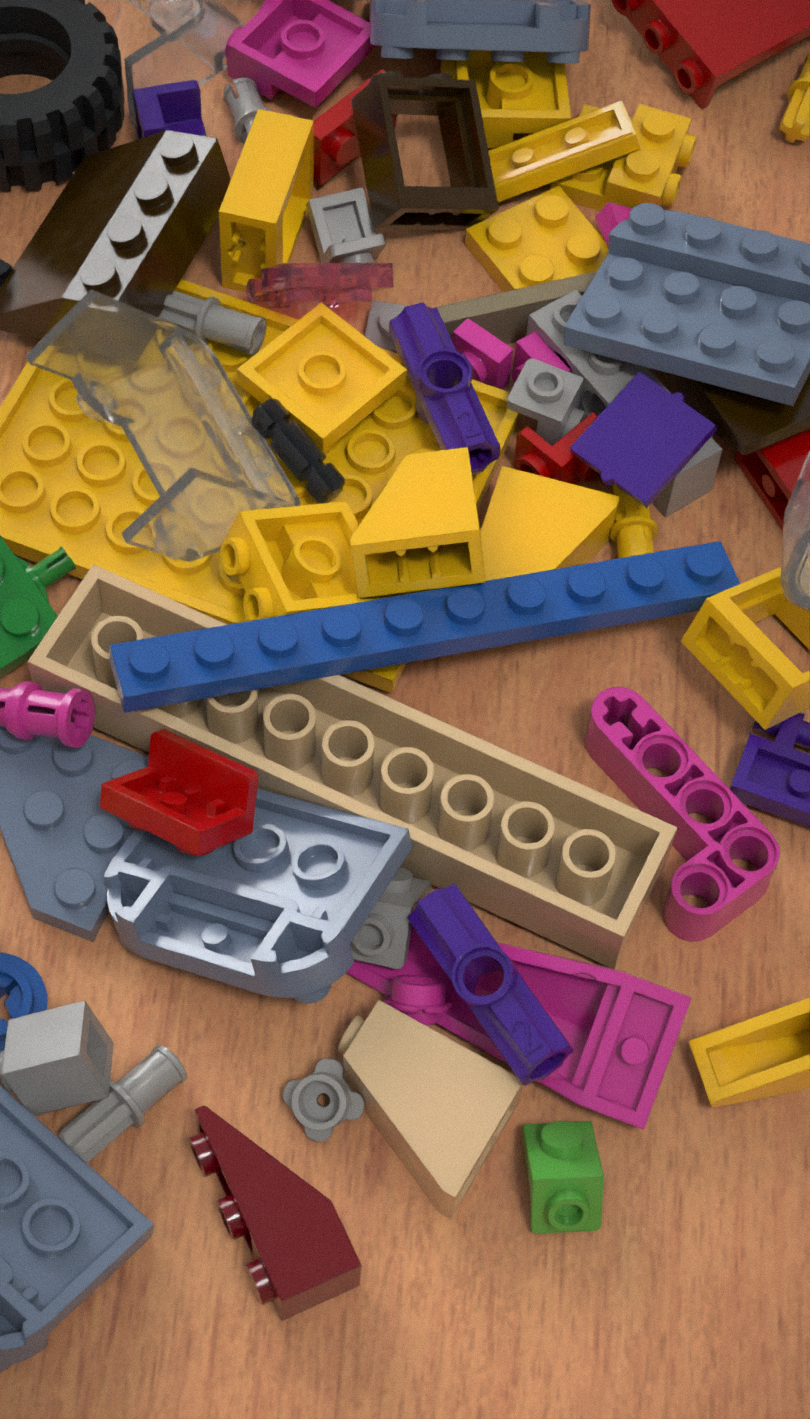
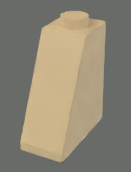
(428, 1099)

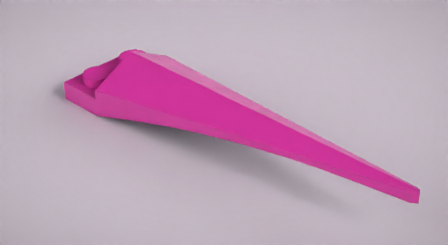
(613, 1021)

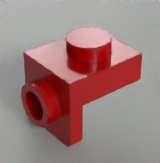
(556, 461)

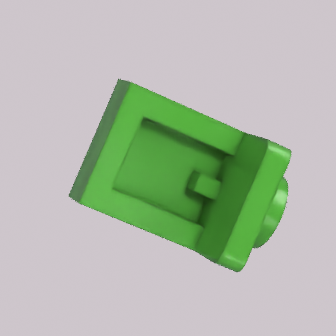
(563, 1176)

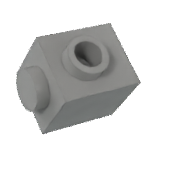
(57, 1058)

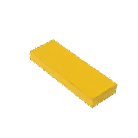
(562, 150)

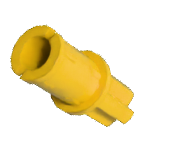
(797, 114)
(633, 527)

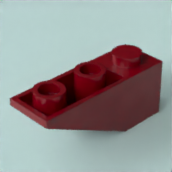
(286, 1222)

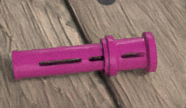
(28, 707)

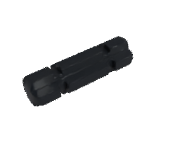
(297, 451)

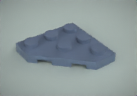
(57, 826)

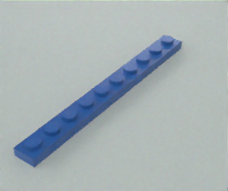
(416, 626)

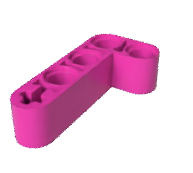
(628, 738)

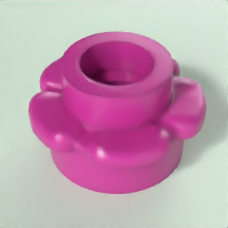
(419, 997)

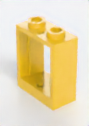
(266, 197)
(744, 657)

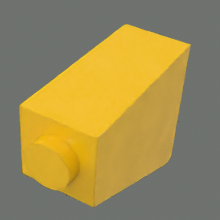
(543, 524)
(421, 528)

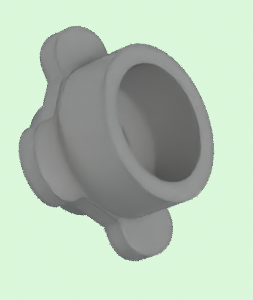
(319, 1119)

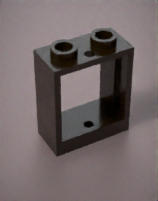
(457, 105)

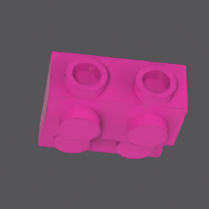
(298, 48)

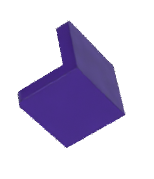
(168, 108)

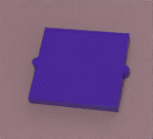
(643, 439)

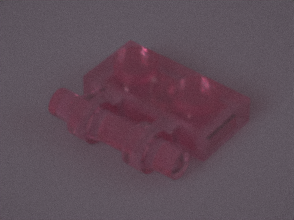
(318, 283)

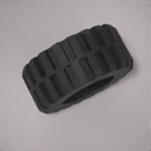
(74, 115)

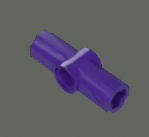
(443, 385)
(511, 1014)

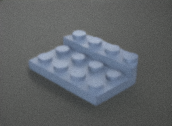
(493, 25)
(701, 303)
(263, 908)
(57, 1231)

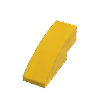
(756, 1056)

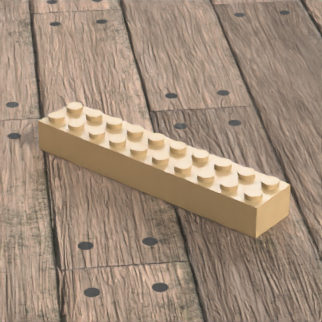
(474, 812)

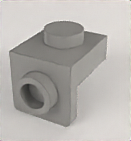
(344, 228)
(549, 397)
(387, 930)

